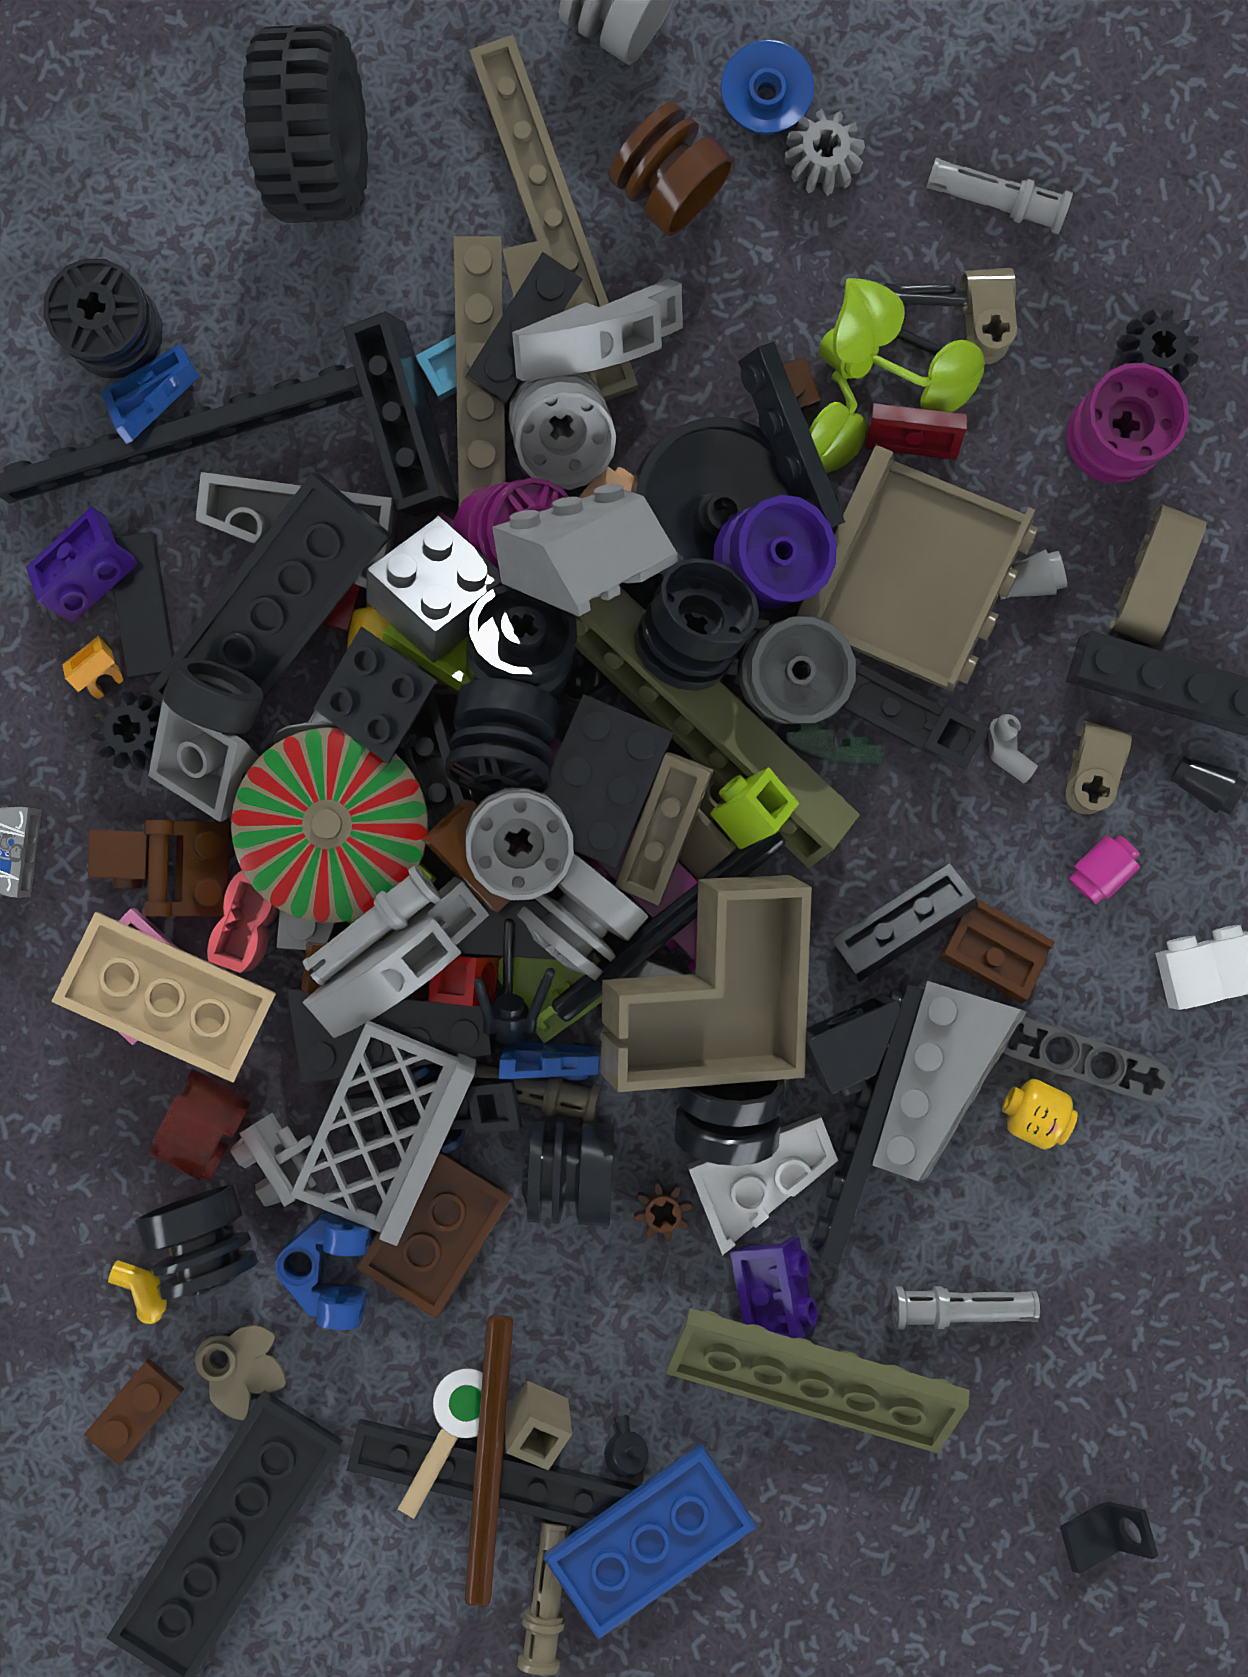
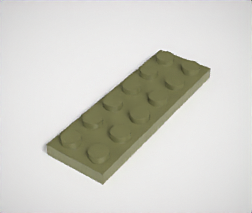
(817, 1381)

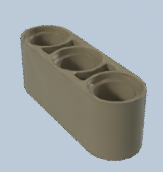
(1160, 575)

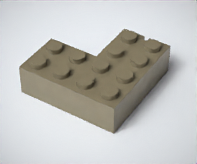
(738, 1012)

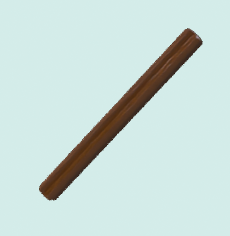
(488, 1460)

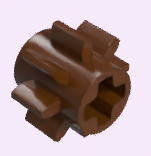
(666, 1223)

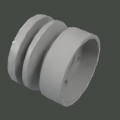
(625, 23)
(559, 451)
(526, 871)
(583, 918)

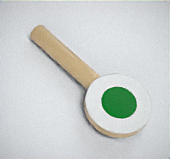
(457, 1413)

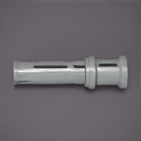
(1020, 200)
(389, 913)
(942, 1307)

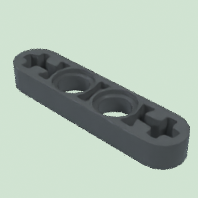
(1079, 1061)

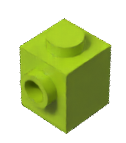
(753, 807)

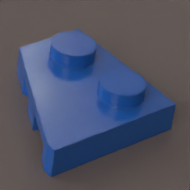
(148, 391)
(549, 1059)

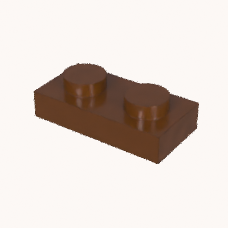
(133, 1411)

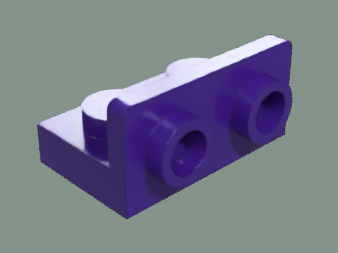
(79, 566)
(775, 1287)

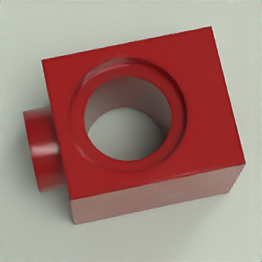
(456, 980)

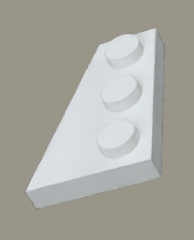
(746, 1194)

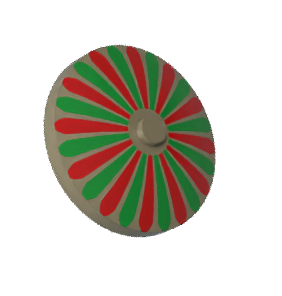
(327, 825)

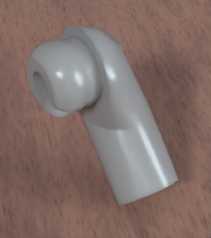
(1004, 748)

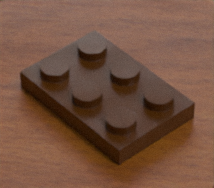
(440, 1236)

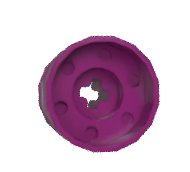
(1147, 409)
(495, 504)

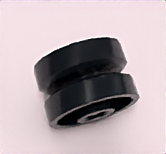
(520, 640)
(730, 1121)

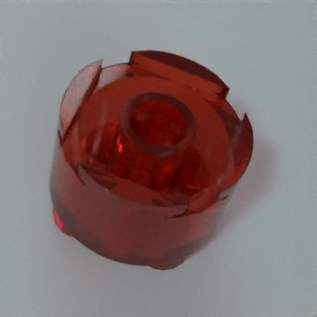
(196, 1124)

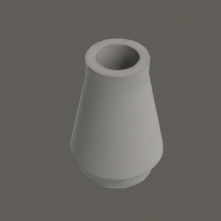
(1039, 575)

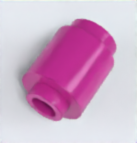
(1105, 868)

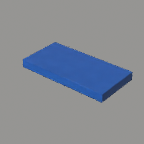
(649, 1541)

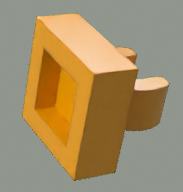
(89, 664)

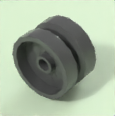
(825, 666)

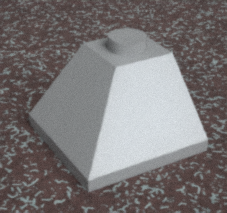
(199, 763)

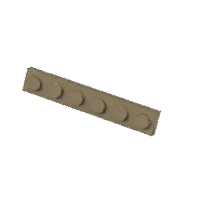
(476, 316)

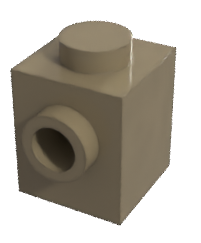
(537, 1425)

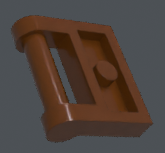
(199, 868)

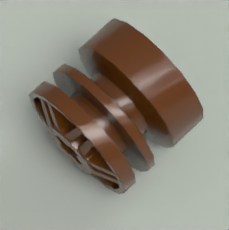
(667, 166)

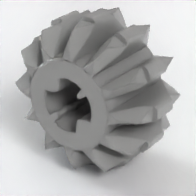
(820, 169)

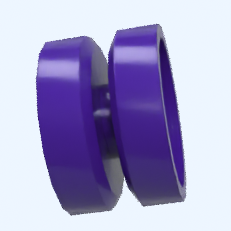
(779, 549)

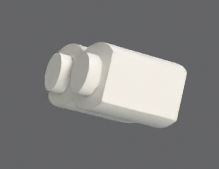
(1205, 970)

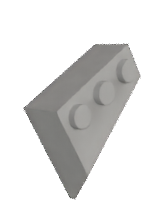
(582, 548)

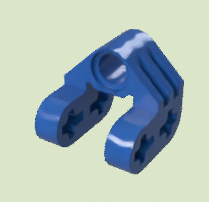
(333, 1304)

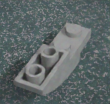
(596, 336)
(398, 964)

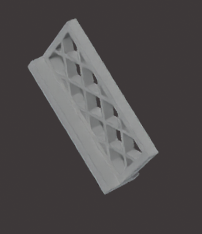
(421, 1150)

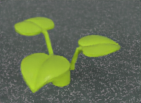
(872, 319)

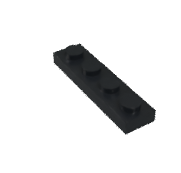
(787, 430)

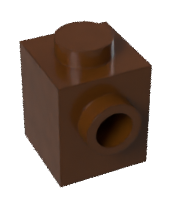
(119, 856)

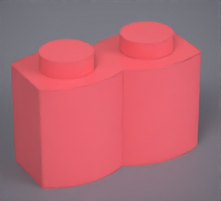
(243, 932)

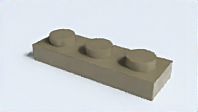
(664, 828)

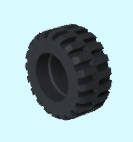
(306, 123)

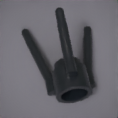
(925, 295)
(509, 1017)

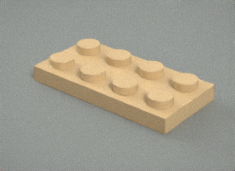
(163, 997)

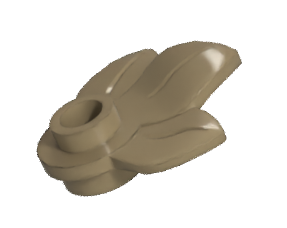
(247, 1370)

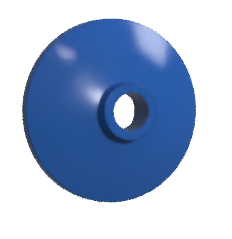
(772, 66)

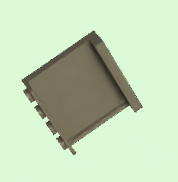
(920, 570)

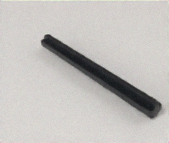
(661, 929)

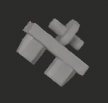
(278, 1157)

